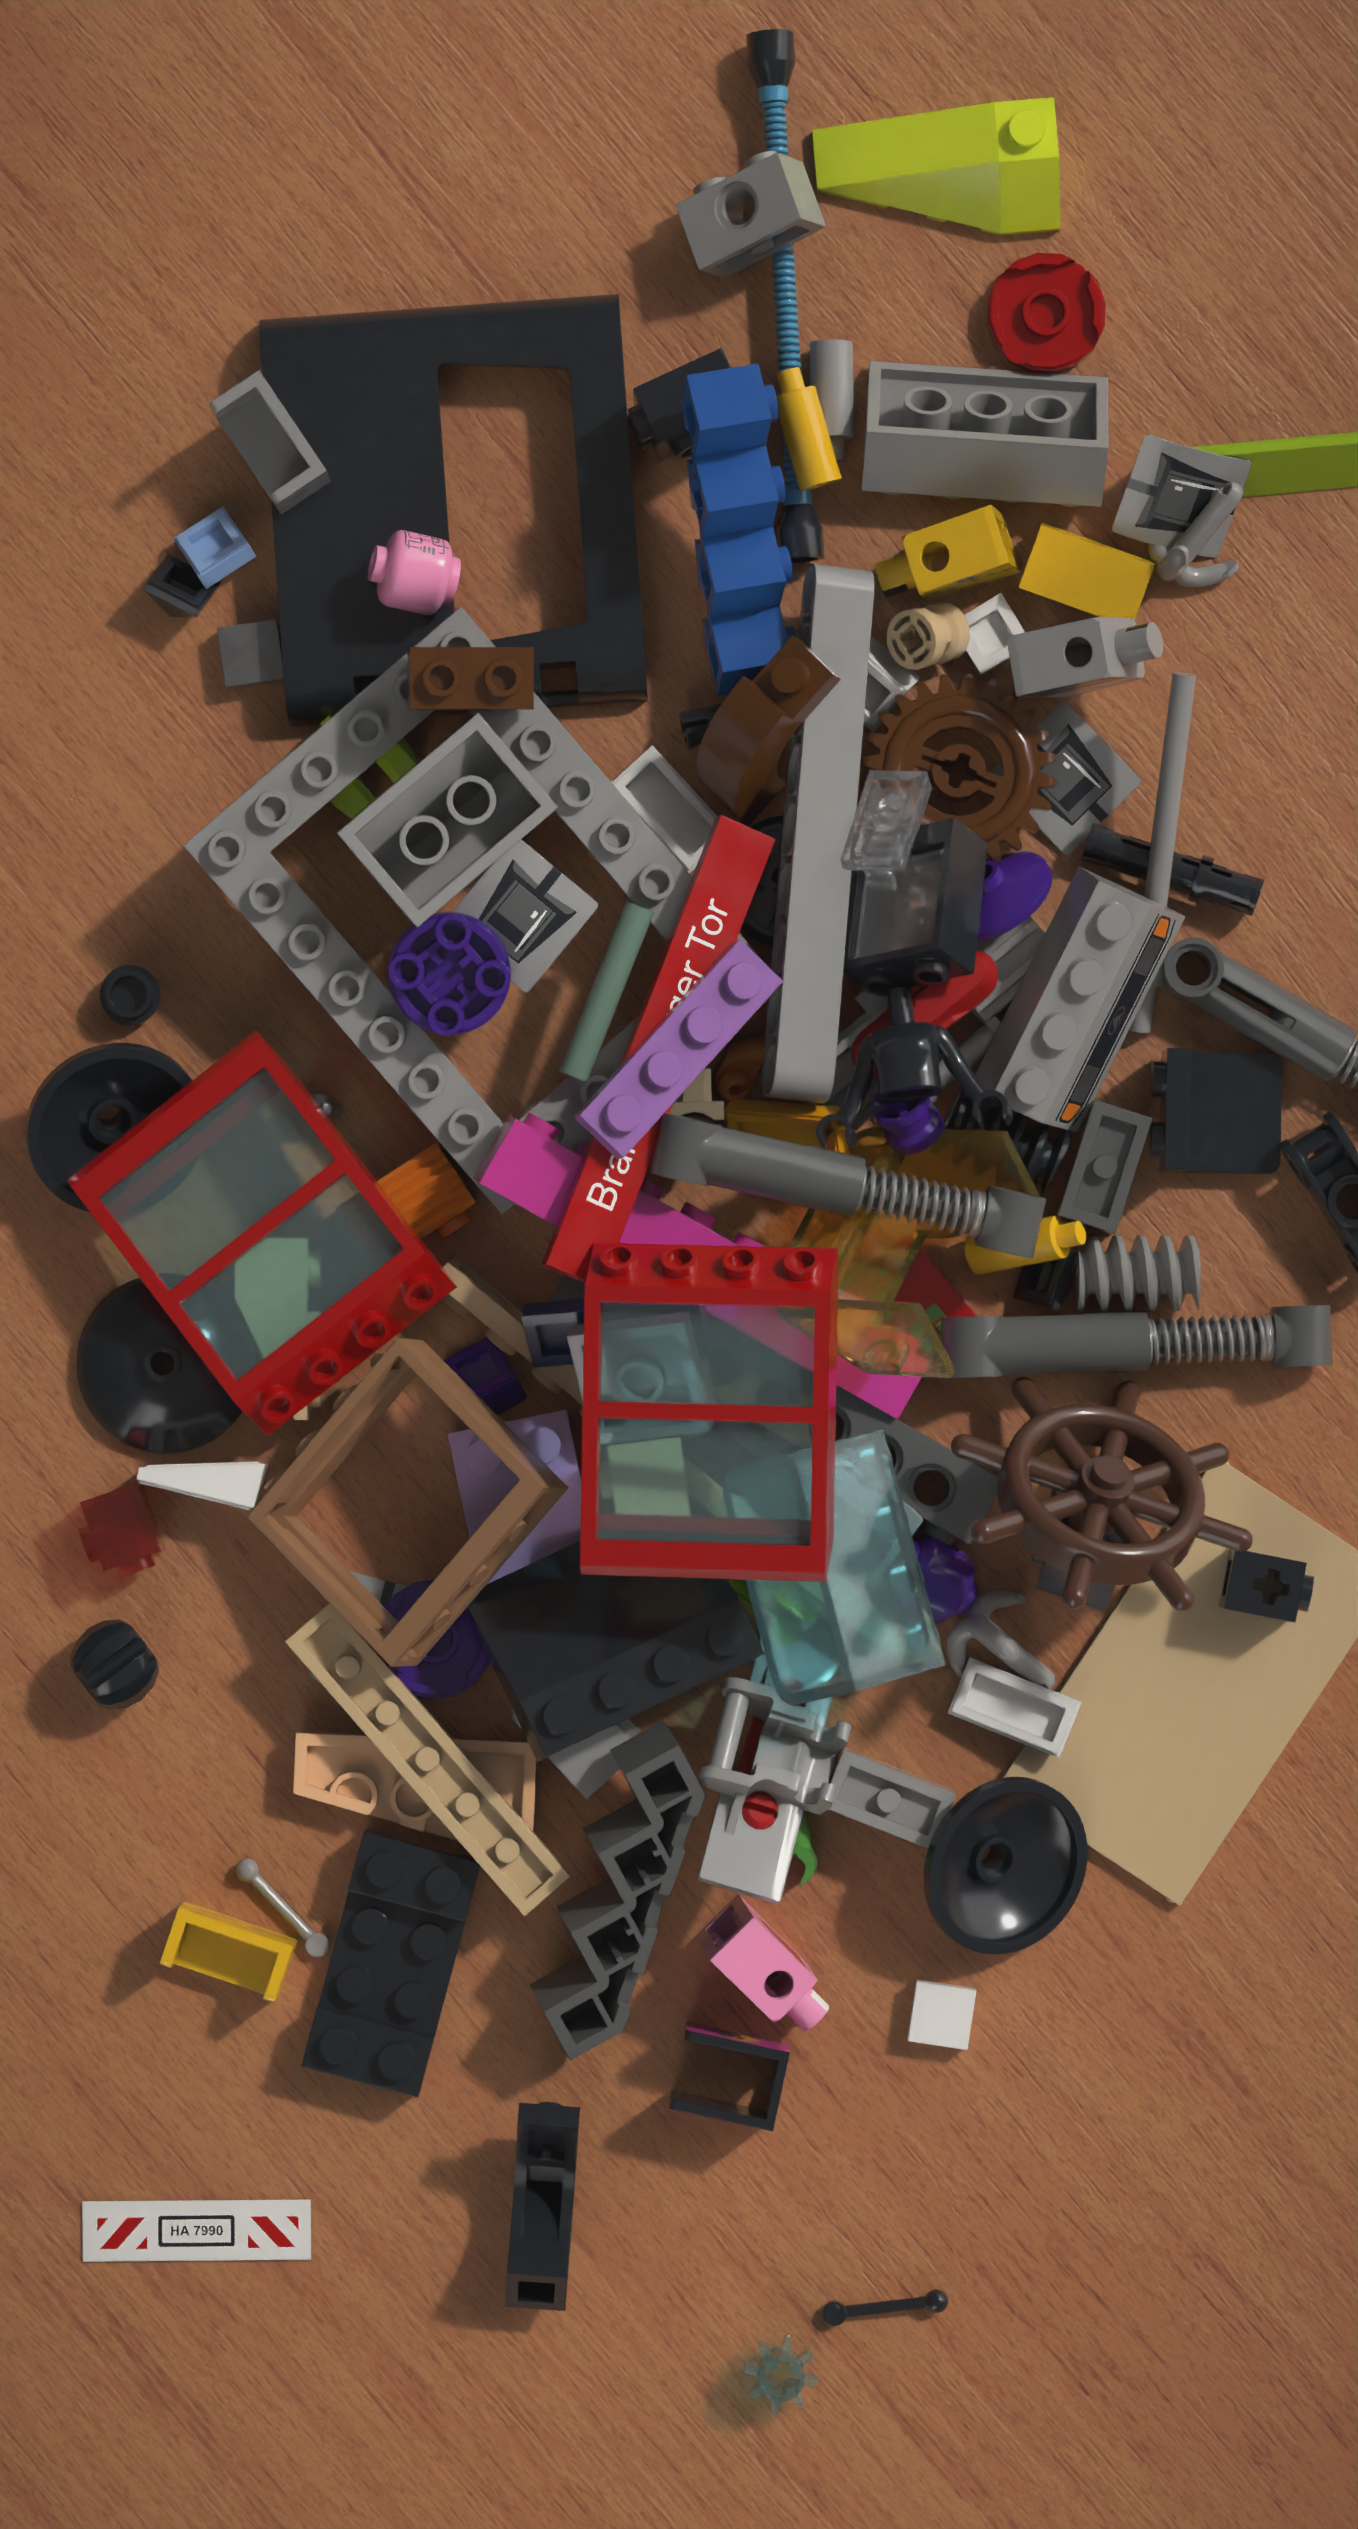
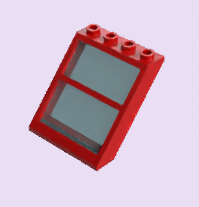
(261, 1233)
(709, 1411)

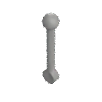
(316, 1942)

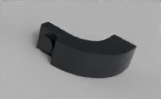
(542, 2206)

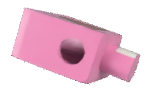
(751, 1950)

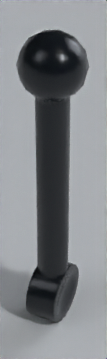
(836, 2312)

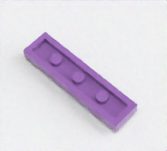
(678, 1049)

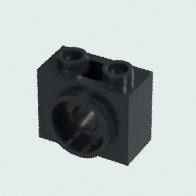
(658, 408)

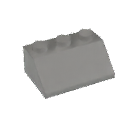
(447, 820)

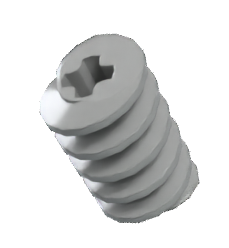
(1138, 1272)

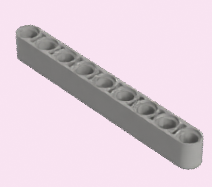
(816, 825)

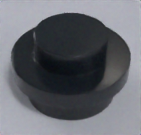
(130, 995)

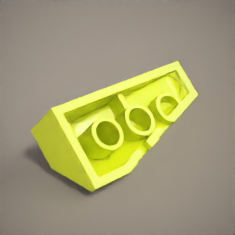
(961, 165)

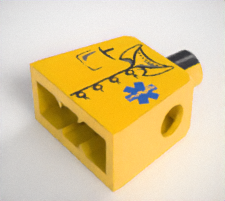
(977, 550)

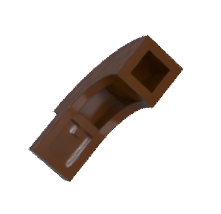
(754, 725)

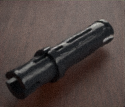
(1189, 874)

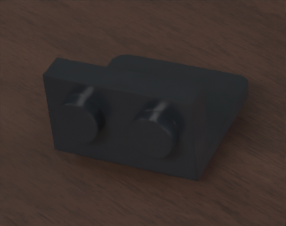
(1217, 1112)

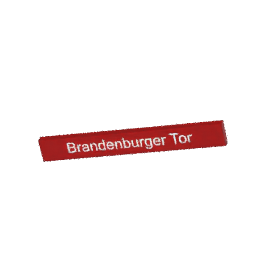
(702, 931)

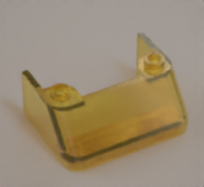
(879, 1251)

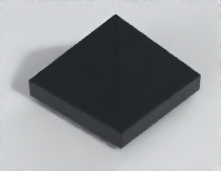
(179, 589)
(1047, 1282)

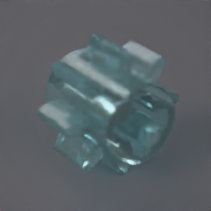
(792, 2386)

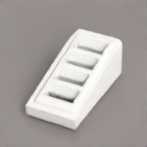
(226, 1483)

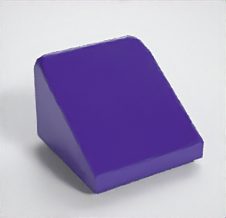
(488, 1375)

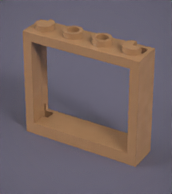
(476, 1562)

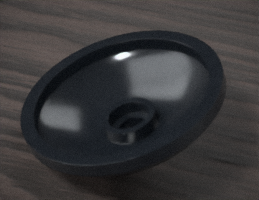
(65, 1111)
(127, 1394)
(1026, 1878)

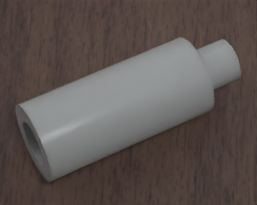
(834, 381)

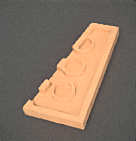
(359, 1778)

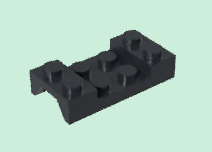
(391, 1963)

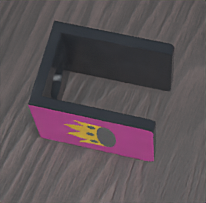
(728, 2111)

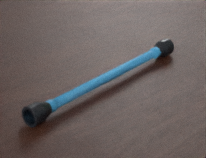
(771, 65)

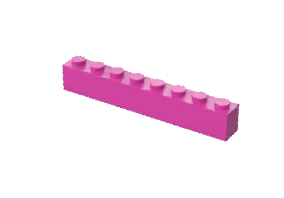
(538, 1175)

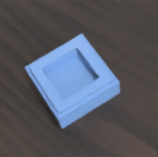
(214, 547)

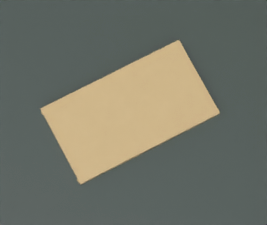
(1198, 1701)

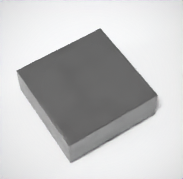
(251, 654)

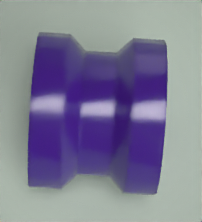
(908, 1125)

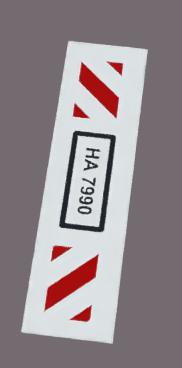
(196, 2230)

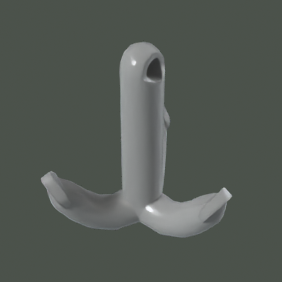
(1174, 562)
(995, 1639)

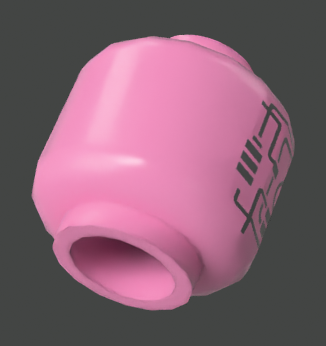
(415, 572)

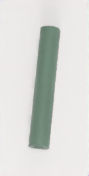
(606, 991)

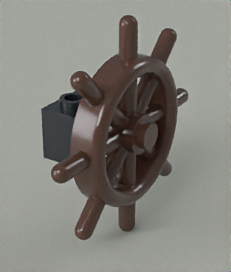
(1088, 1524)

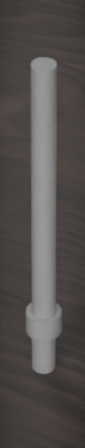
(1167, 814)

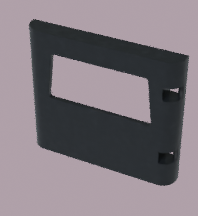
(372, 415)

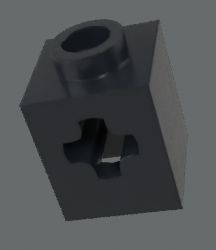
(1239, 1590)

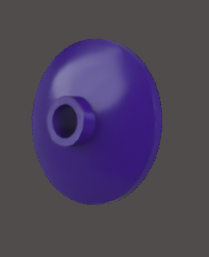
(1012, 892)

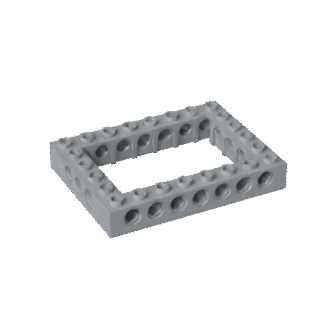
(239, 860)

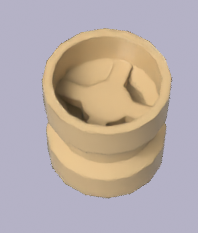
(928, 635)

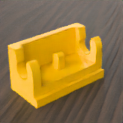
(1086, 574)

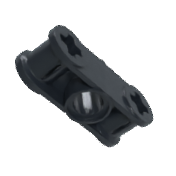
(1327, 1174)

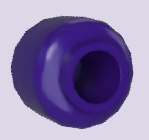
(947, 1577)

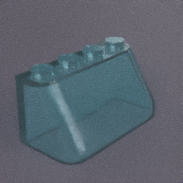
(872, 1611)

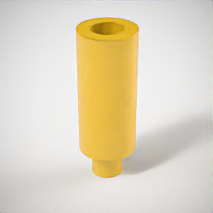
(806, 432)
(1052, 1244)

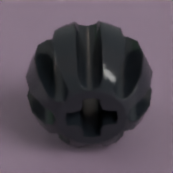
(114, 1664)

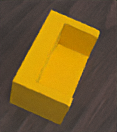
(229, 1950)

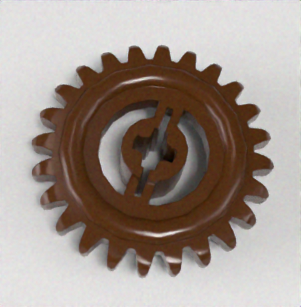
(993, 719)

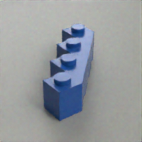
(736, 510)

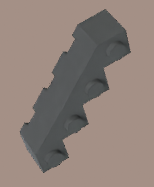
(619, 1916)

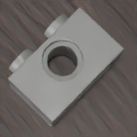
(782, 214)

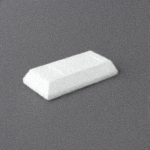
(667, 806)
(1014, 1707)

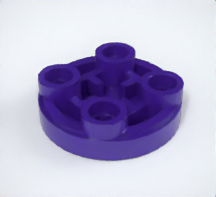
(449, 973)

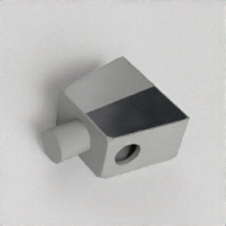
(1082, 656)

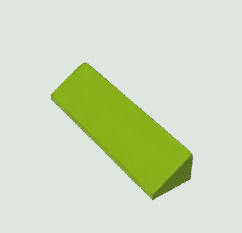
(1296, 463)

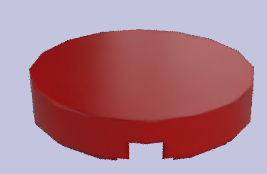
(1045, 313)

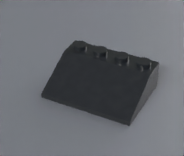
(603, 1647)

